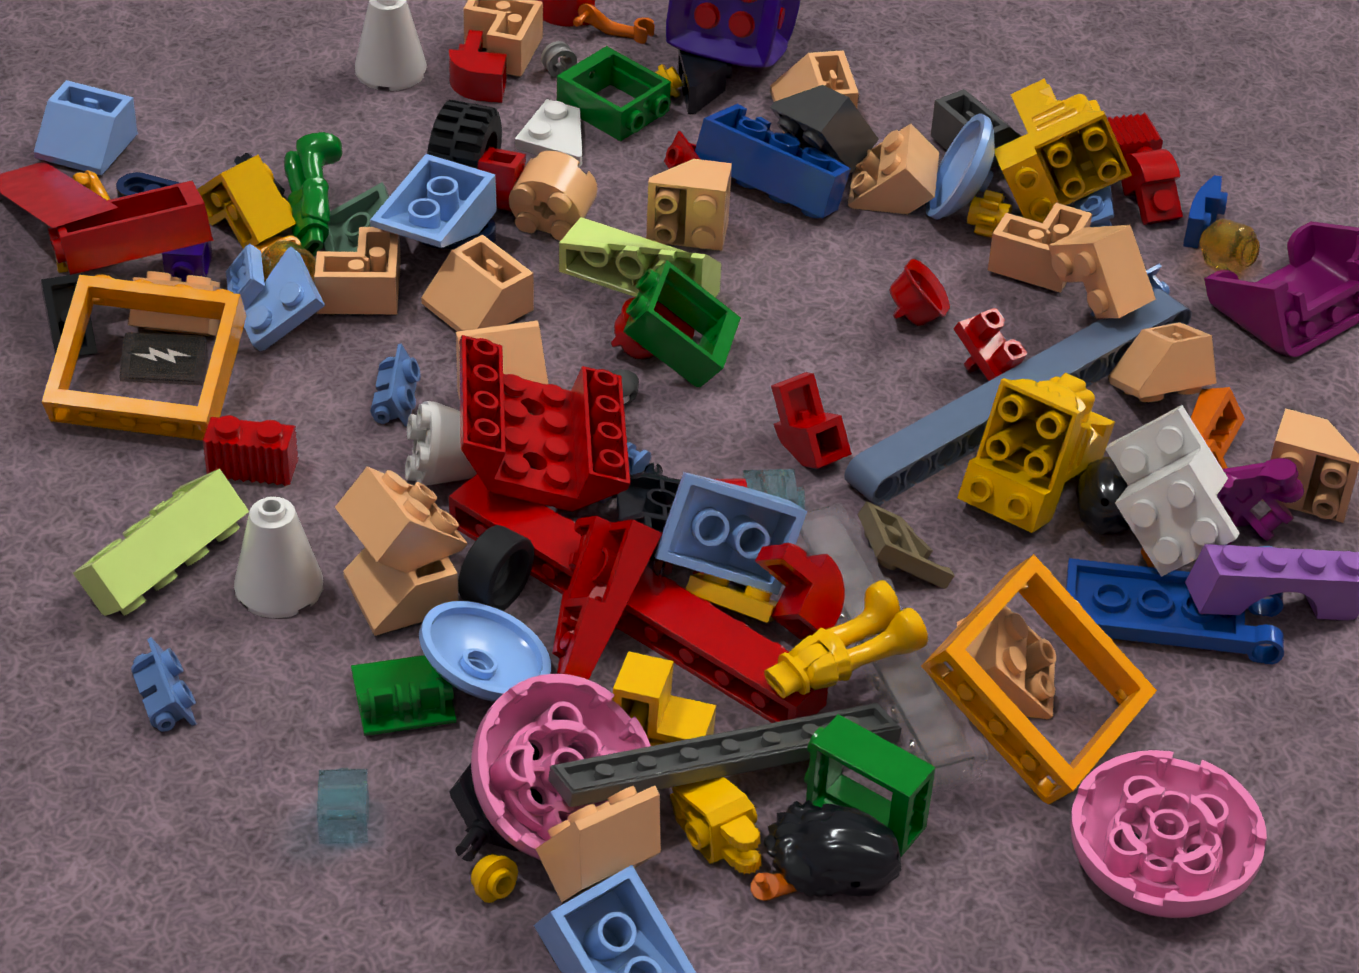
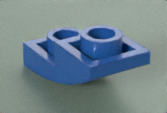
(1204, 210)

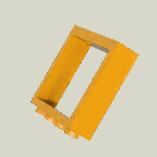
(133, 413)
(1000, 718)

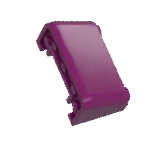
(1303, 300)

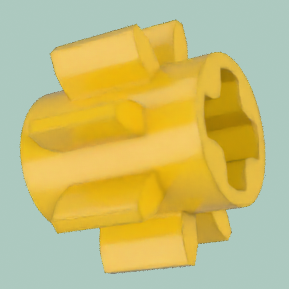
(987, 212)

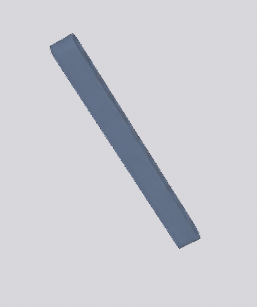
(960, 425)

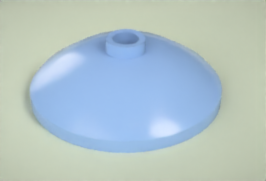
(964, 168)
(481, 648)

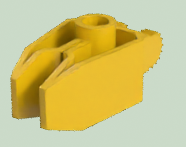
(719, 822)

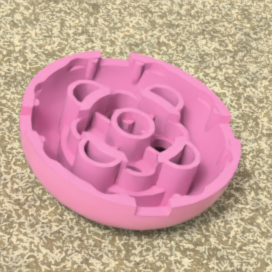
(567, 723)
(1173, 811)

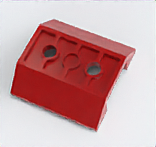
(570, 439)

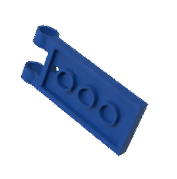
(1149, 608)

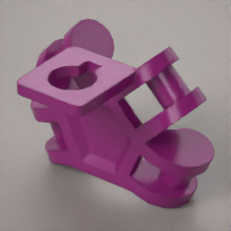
(1249, 484)

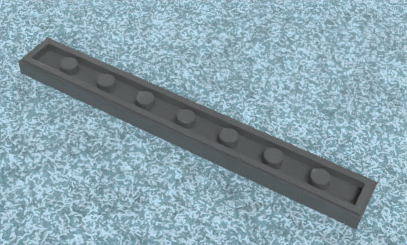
(706, 756)

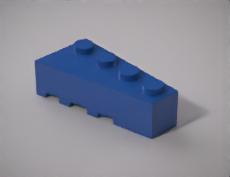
(773, 162)

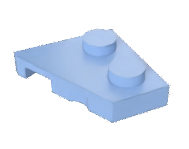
(283, 302)

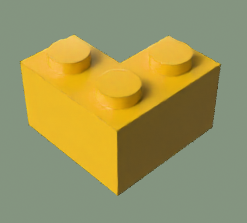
(248, 202)
(645, 692)

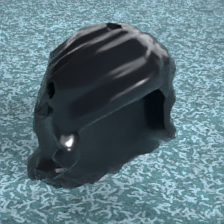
(1096, 483)
(833, 850)

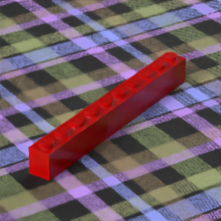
(658, 612)

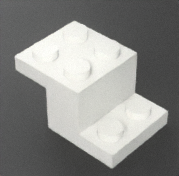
(1171, 490)

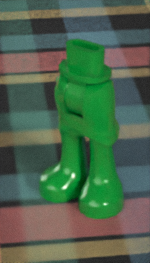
(309, 188)

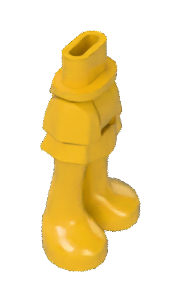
(823, 657)

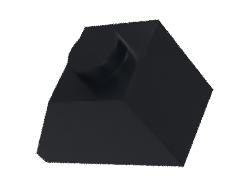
(701, 79)
(57, 299)

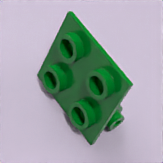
(401, 695)

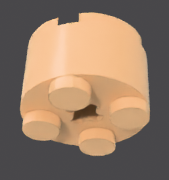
(552, 194)

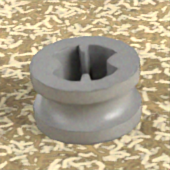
(550, 58)

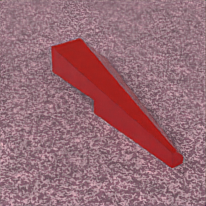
(602, 582)

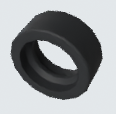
(496, 568)

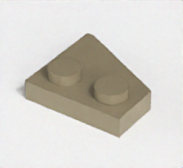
(899, 546)

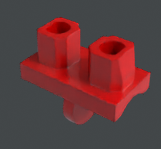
(987, 344)

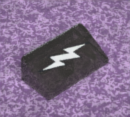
(163, 358)

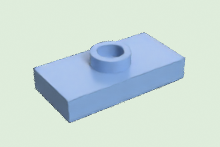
(246, 275)

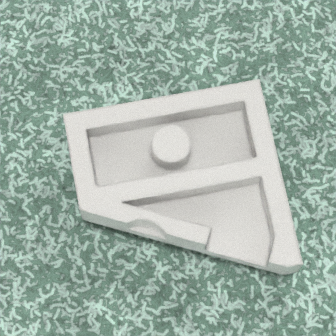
(552, 129)

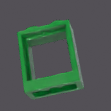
(608, 68)
(696, 308)
(879, 761)

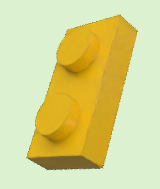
(750, 602)

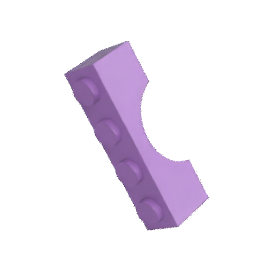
(1235, 577)

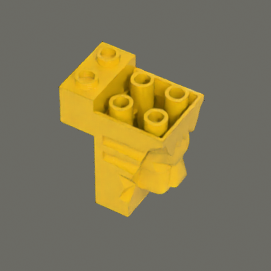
(1064, 153)
(1032, 446)

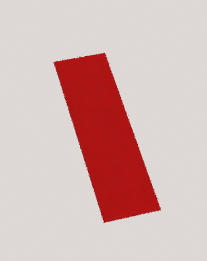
(51, 195)

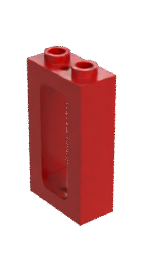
(139, 228)

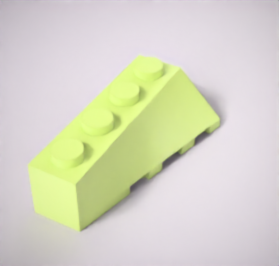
(621, 258)
(162, 542)

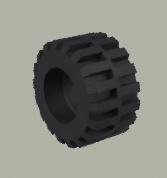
(465, 132)

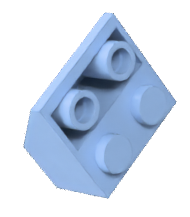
(85, 127)

